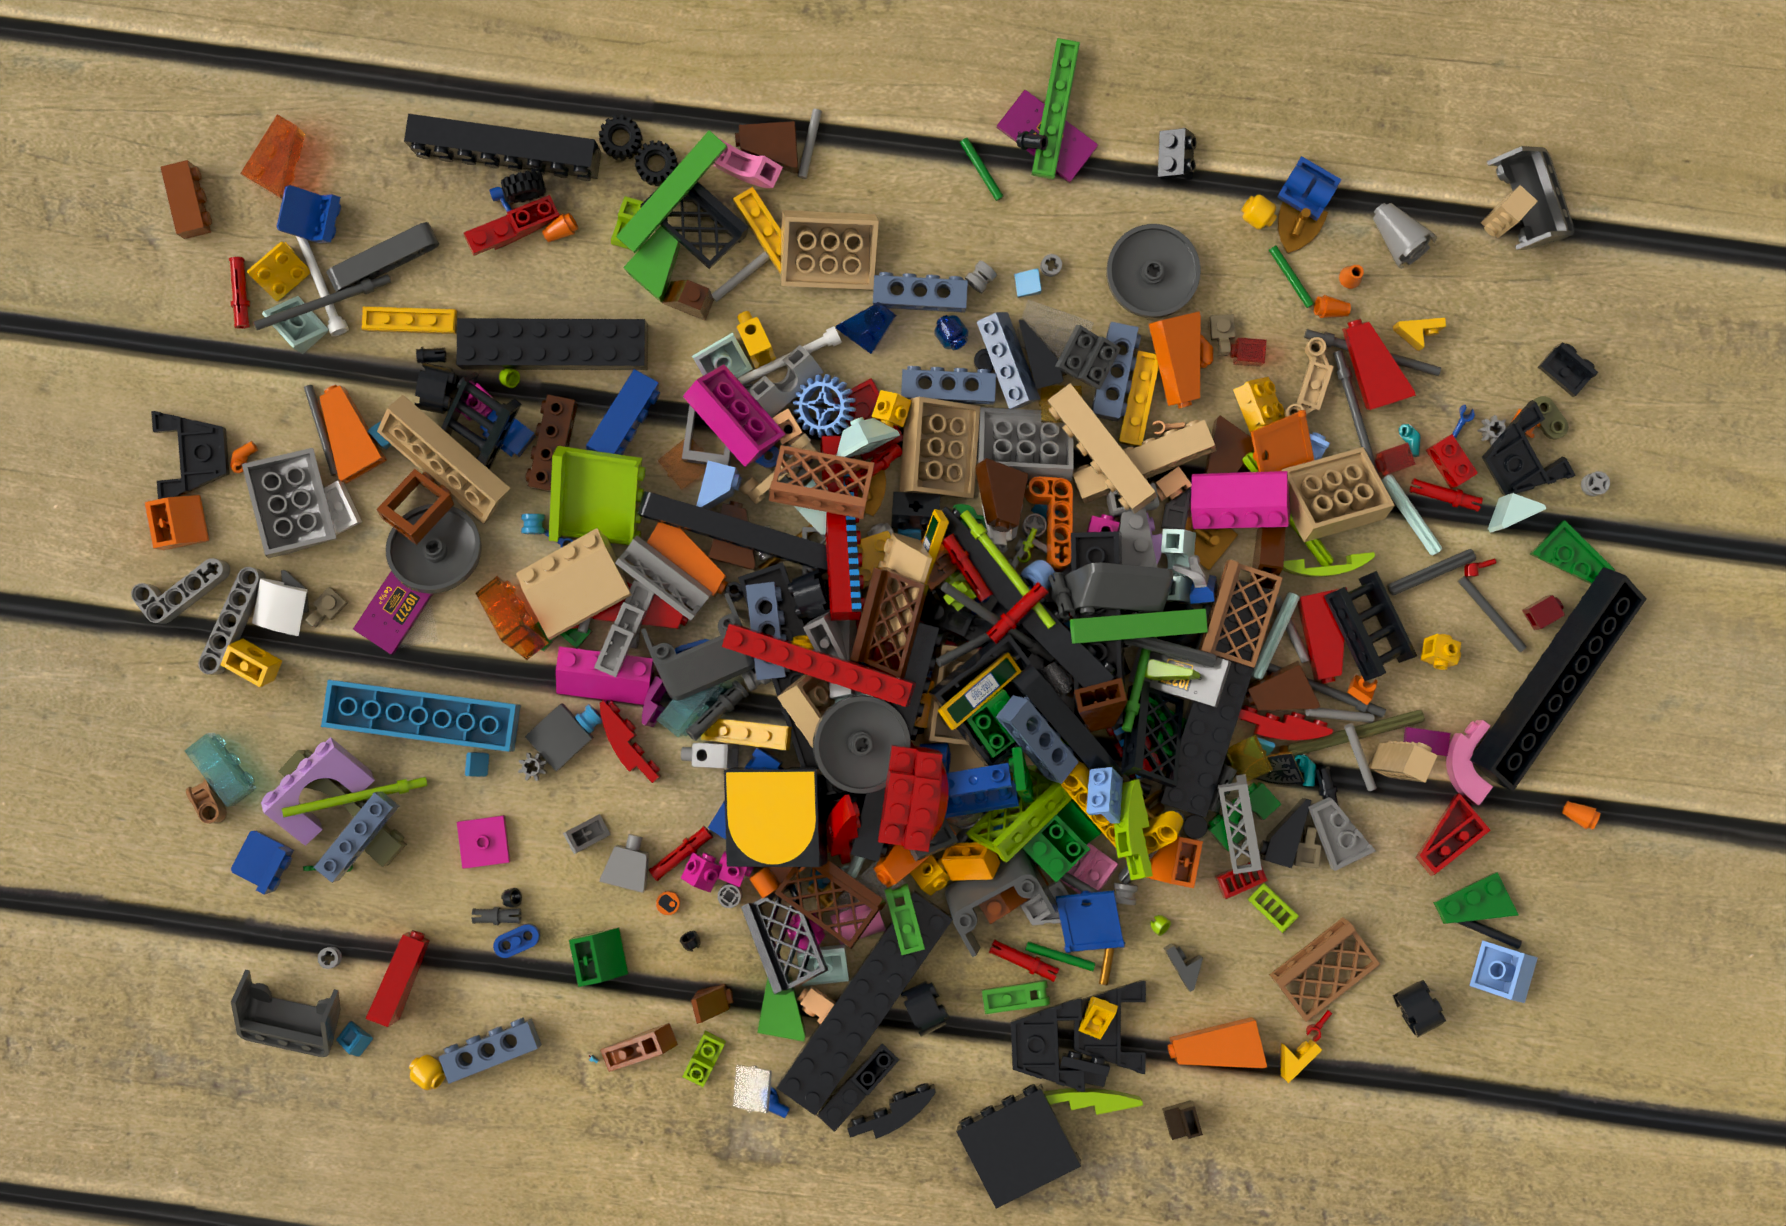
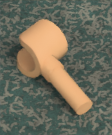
(1166, 427)

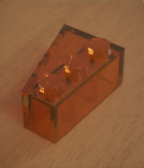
(275, 157)
(511, 618)

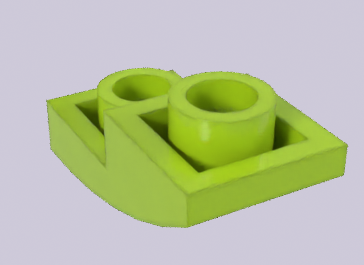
(704, 1058)

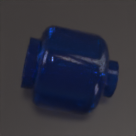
(951, 332)

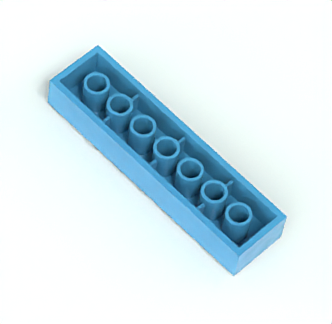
(420, 715)

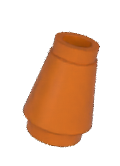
(561, 227)
(1348, 280)
(1330, 307)
(1583, 815)

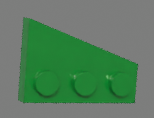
(1571, 553)
(1021, 775)
(1477, 901)

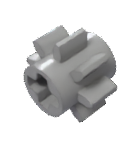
(1496, 424)
(539, 764)

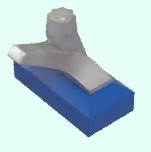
(1203, 584)

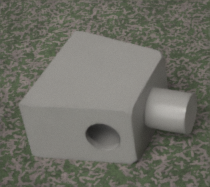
(718, 755)
(627, 866)

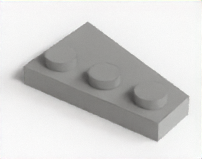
(1136, 540)
(1338, 835)

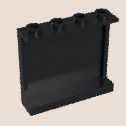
(1017, 1145)

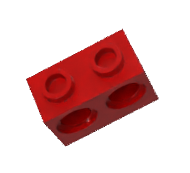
(1451, 461)

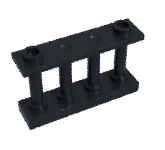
(497, 430)
(1355, 634)

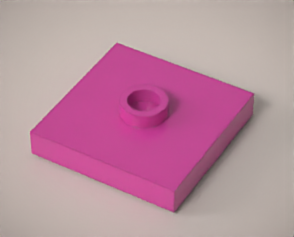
(483, 842)

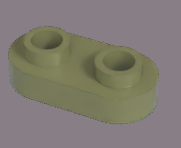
(1552, 415)

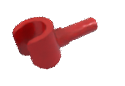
(1472, 569)
(1318, 1026)

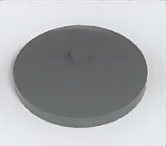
(1153, 270)
(441, 558)
(856, 742)

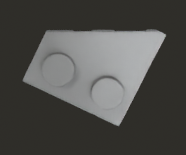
(1036, 909)

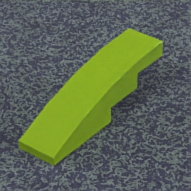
(1101, 1099)

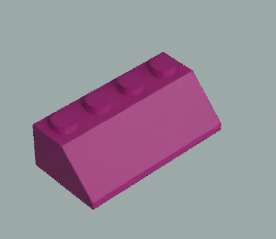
(733, 415)
(1240, 500)
(579, 678)

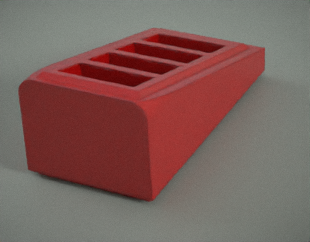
(1227, 893)

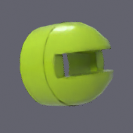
(509, 377)
(1161, 924)

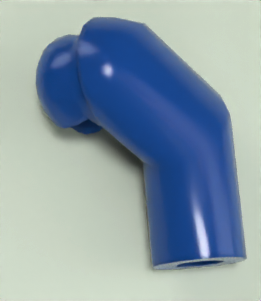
(775, 1106)

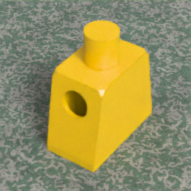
(755, 339)

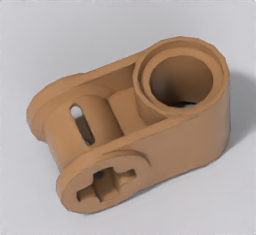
(202, 799)

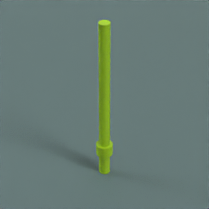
(979, 532)
(402, 786)

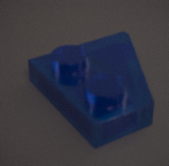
(868, 326)

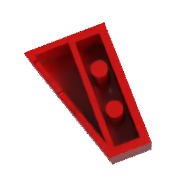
(1451, 836)

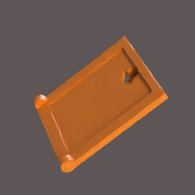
(1285, 442)

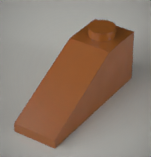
(1003, 903)
(711, 1002)
(639, 1047)

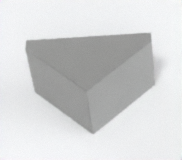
(586, 834)

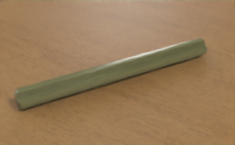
(1362, 731)

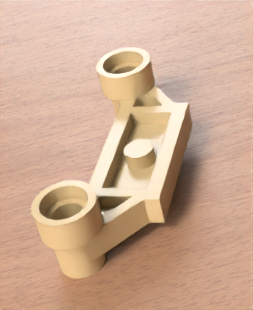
(1315, 379)
(756, 490)

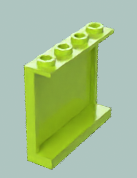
(594, 493)

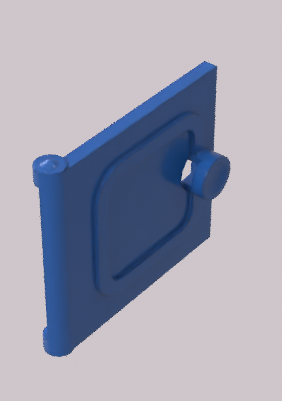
(1090, 925)

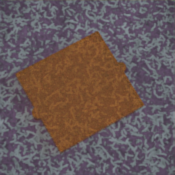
(682, 472)

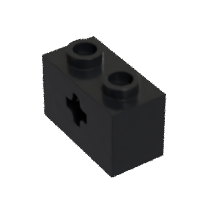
(913, 510)

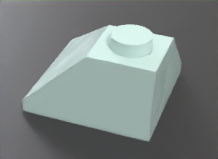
(864, 437)

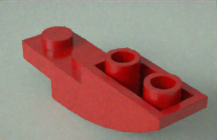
(513, 226)
(1291, 728)
(620, 734)
(842, 828)

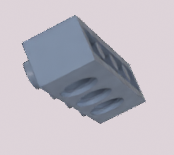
(930, 302)
(1008, 360)
(983, 395)
(1102, 406)
(755, 596)
(1037, 739)
(356, 836)
(456, 1068)

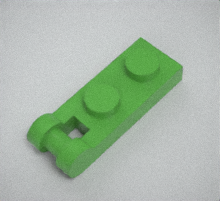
(904, 920)
(1015, 997)

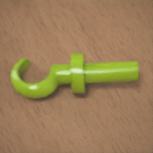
(1028, 544)

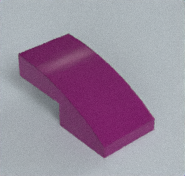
(652, 707)
(1436, 740)

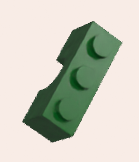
(1262, 804)

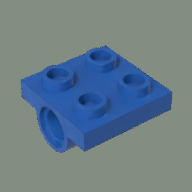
(1309, 188)

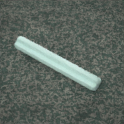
(1411, 515)
(1275, 635)

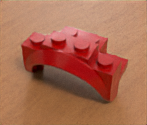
(913, 799)

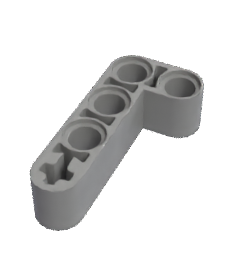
(184, 586)

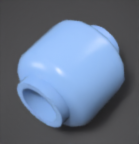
(1038, 572)

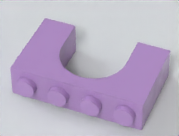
(327, 761)

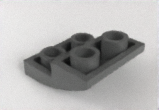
(1088, 357)
(559, 737)

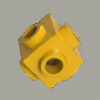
(891, 408)
(1441, 651)
(931, 875)

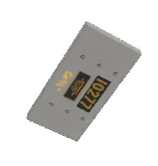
(1203, 690)

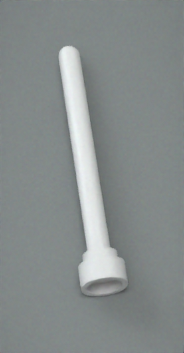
(337, 325)
(829, 338)

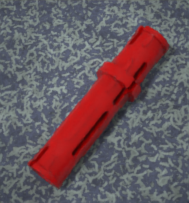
(240, 303)
(881, 462)
(1456, 498)
(966, 567)
(1016, 613)
(674, 858)
(1024, 960)

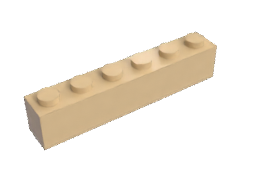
(1102, 449)
(1152, 457)
(1403, 760)

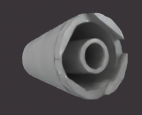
(1402, 234)

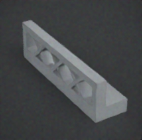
(665, 576)
(1247, 821)

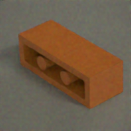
(186, 199)

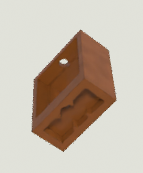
(429, 519)

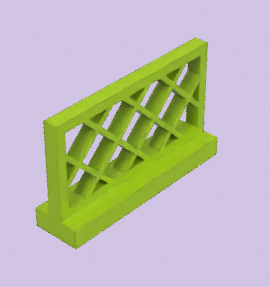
(1026, 822)

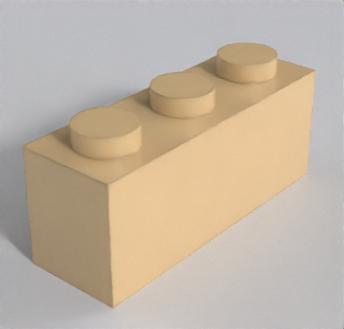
(1508, 212)

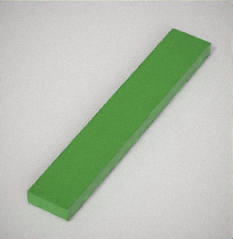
(1056, 107)
(671, 191)
(1138, 626)

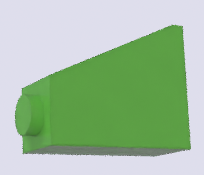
(655, 263)
(781, 1015)

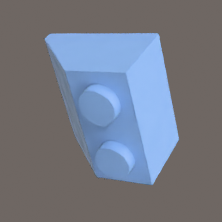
(718, 484)
(1503, 971)

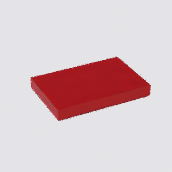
(865, 401)

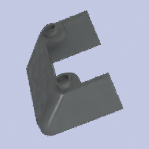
(1535, 172)
(1119, 588)
(701, 665)
(967, 894)
(284, 1022)

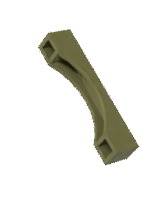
(386, 843)

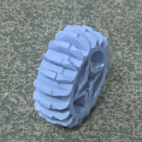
(824, 414)

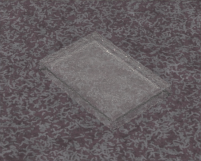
(1051, 325)

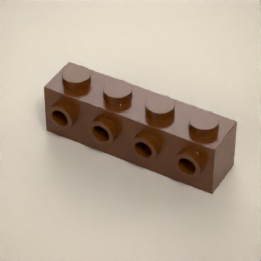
(552, 432)

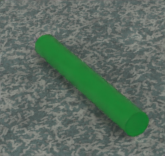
(981, 168)
(1291, 276)
(1060, 956)

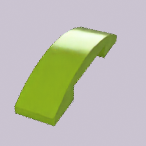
(1353, 561)

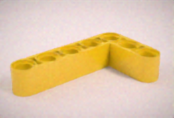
(1162, 829)

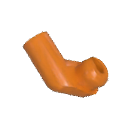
(1206, 352)
(241, 455)

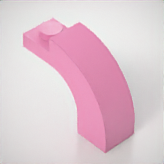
(748, 168)
(1460, 767)

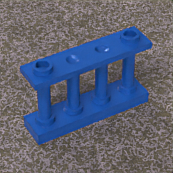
(980, 790)

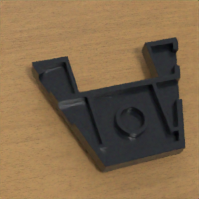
(201, 453)
(1514, 460)
(1037, 1044)
(1110, 1044)

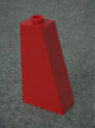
(1375, 369)
(658, 615)
(1322, 637)
(398, 979)

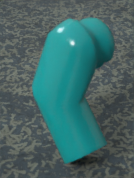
(1411, 437)
(1307, 767)

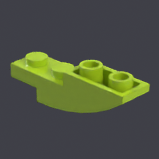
(959, 582)
(1129, 832)

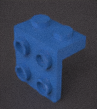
(308, 214)
(262, 861)

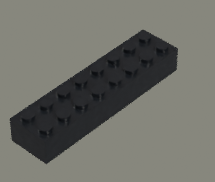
(503, 147)
(552, 344)
(1100, 548)

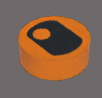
(668, 903)

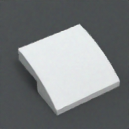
(341, 507)
(279, 607)

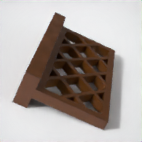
(874, 616)
(846, 884)

